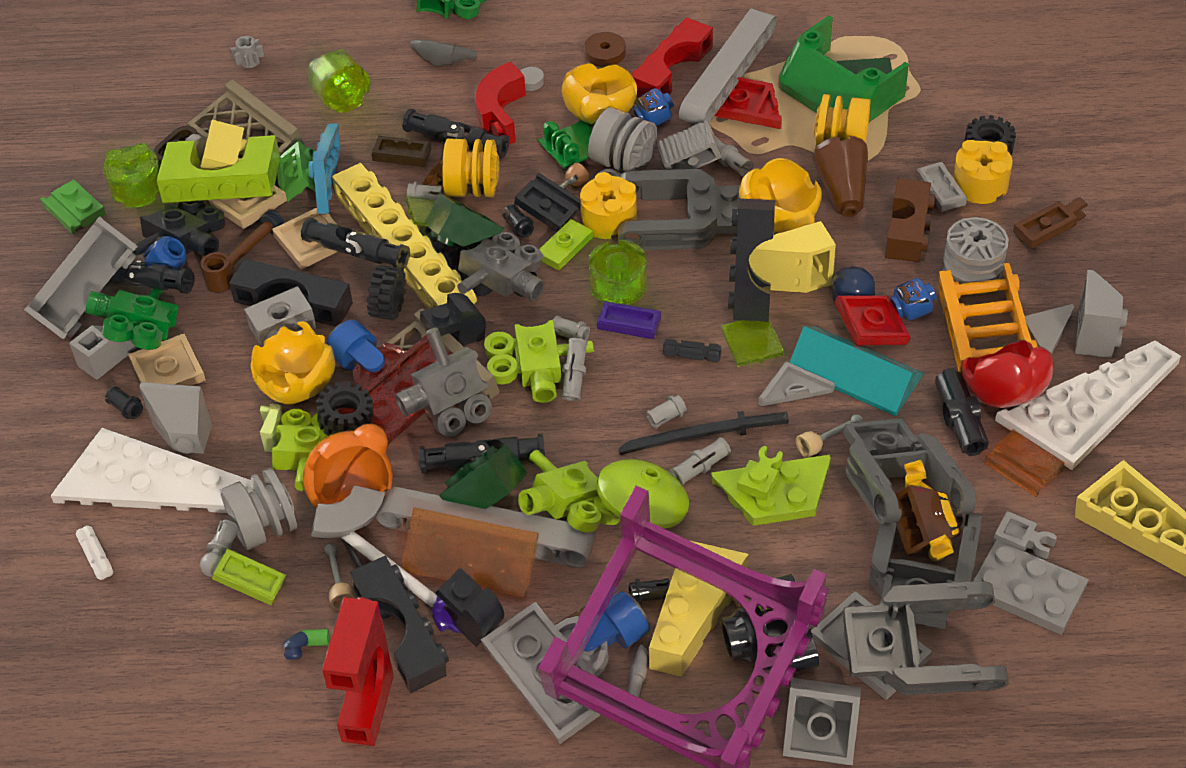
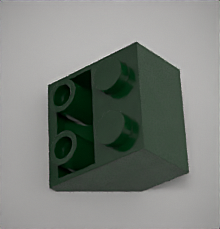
(485, 479)

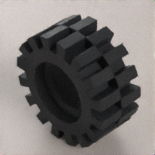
(991, 129)
(386, 292)
(340, 398)

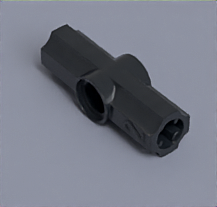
(961, 412)

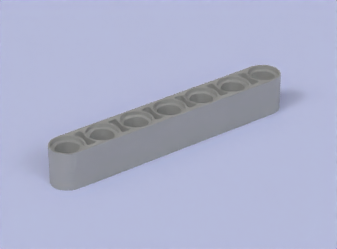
(729, 64)
(556, 540)

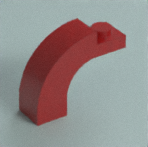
(493, 94)

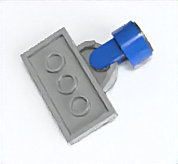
(525, 638)

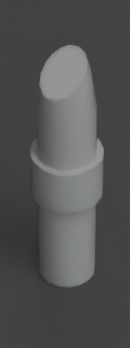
(638, 671)

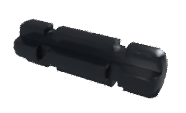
(692, 350)

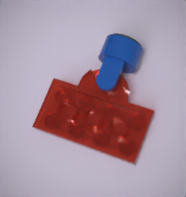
(381, 371)

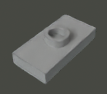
(946, 190)

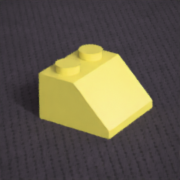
(222, 146)

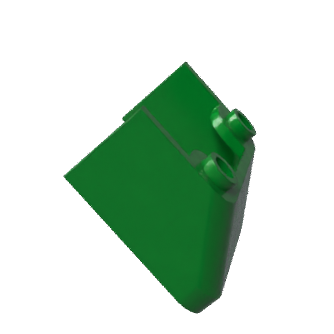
(811, 74)

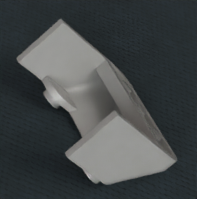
(84, 270)

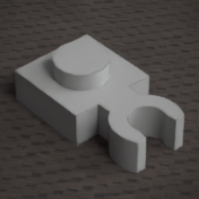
(1022, 535)

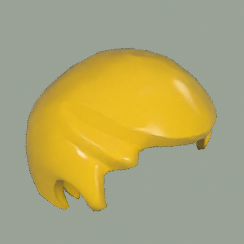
(293, 365)

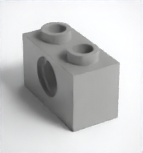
(279, 311)

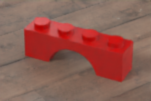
(687, 42)

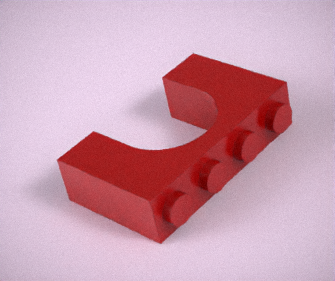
(362, 667)

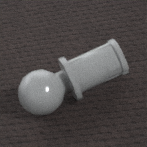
(222, 540)

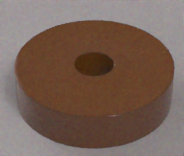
(605, 49)

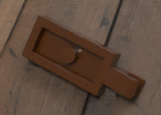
(1049, 222)

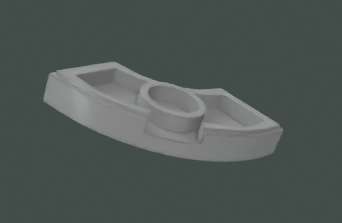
(348, 515)

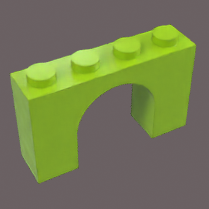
(250, 177)

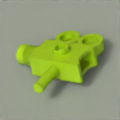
(535, 358)
(295, 441)
(568, 493)

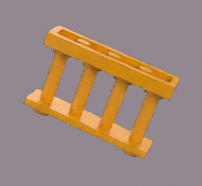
(956, 313)

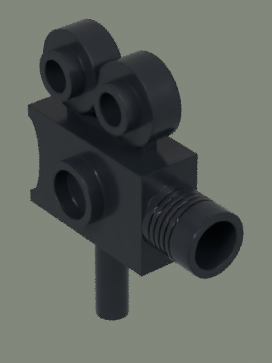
(188, 223)

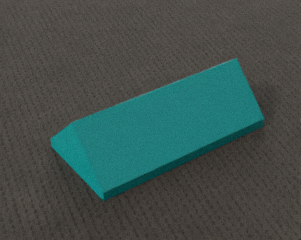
(856, 369)

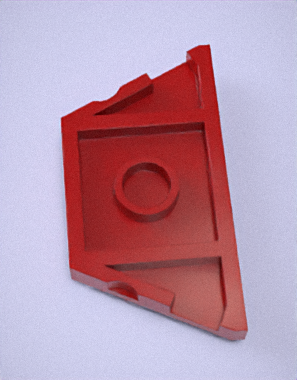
(752, 103)

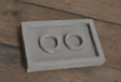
(1032, 586)
(831, 638)

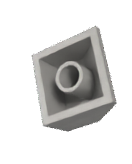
(1099, 318)
(822, 721)

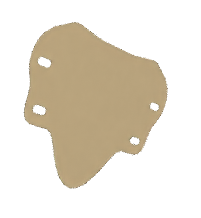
(798, 119)

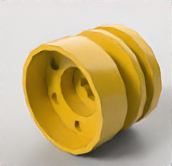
(841, 122)
(472, 168)

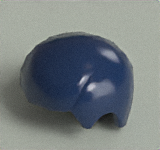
(852, 282)

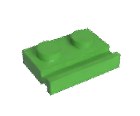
(73, 206)

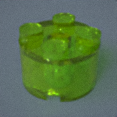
(339, 81)
(132, 175)
(618, 272)

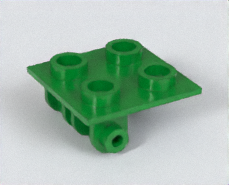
(567, 144)

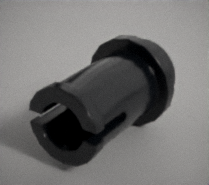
(521, 225)
(129, 406)
(648, 590)

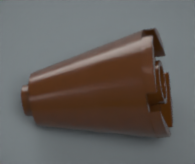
(843, 172)

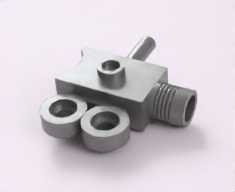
(502, 267)
(444, 385)

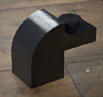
(456, 317)
(477, 608)

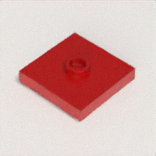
(872, 320)

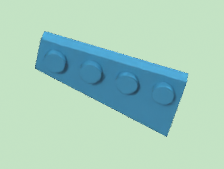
(324, 166)

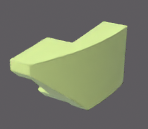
(271, 418)

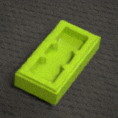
(565, 244)
(249, 576)

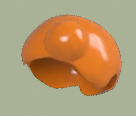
(347, 461)

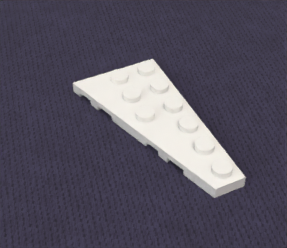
(1088, 407)
(142, 476)

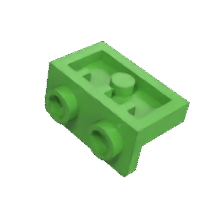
(294, 170)

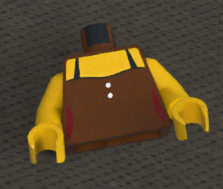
(926, 516)

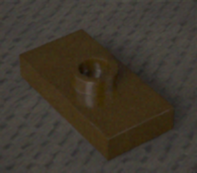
(401, 151)

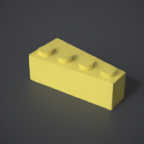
(1136, 515)
(687, 617)

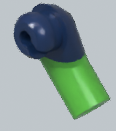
(304, 638)

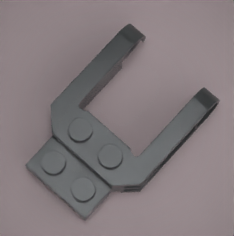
(707, 209)
(880, 453)
(896, 572)
(885, 643)

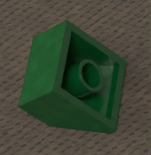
(458, 223)

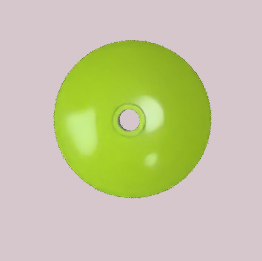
(666, 494)

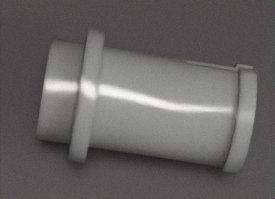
(423, 191)
(570, 329)
(666, 411)

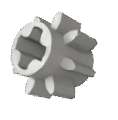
(247, 52)

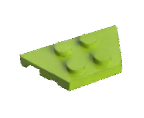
(793, 496)

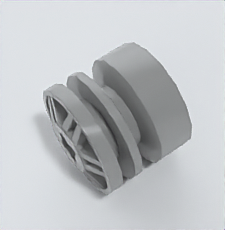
(622, 141)
(975, 250)
(259, 508)

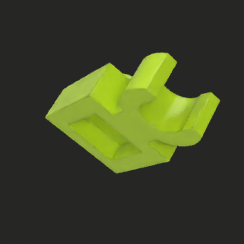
(760, 476)

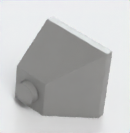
(178, 415)

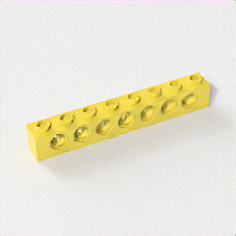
(382, 217)

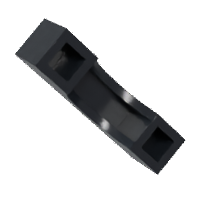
(754, 226)
(260, 281)
(418, 656)

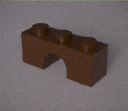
(906, 233)

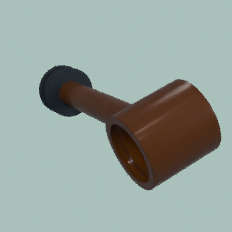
(218, 266)

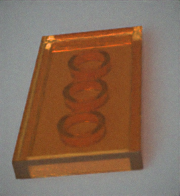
(486, 551)

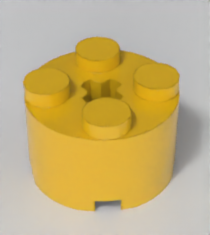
(983, 170)
(607, 204)

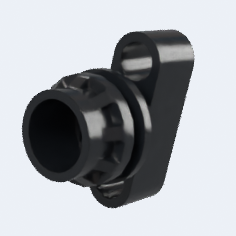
(742, 641)

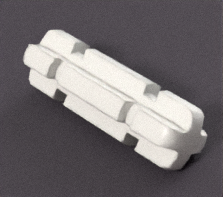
(94, 552)

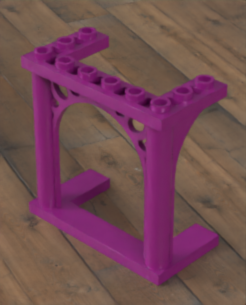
(792, 602)

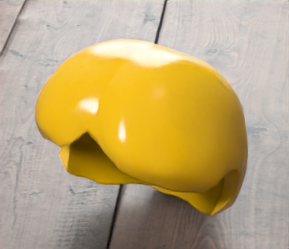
(593, 90)
(791, 189)

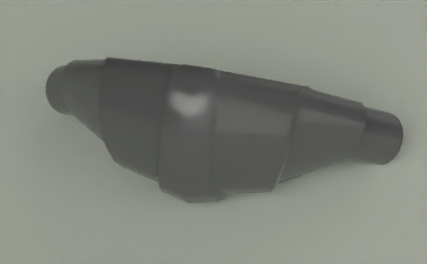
(441, 53)

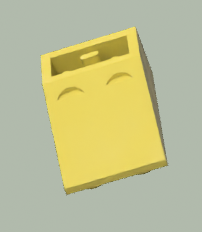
(796, 259)

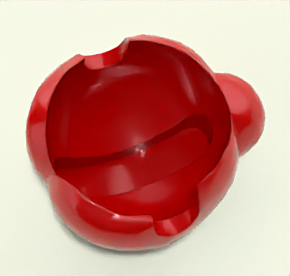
(1009, 375)

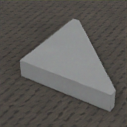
(1049, 326)
(794, 384)

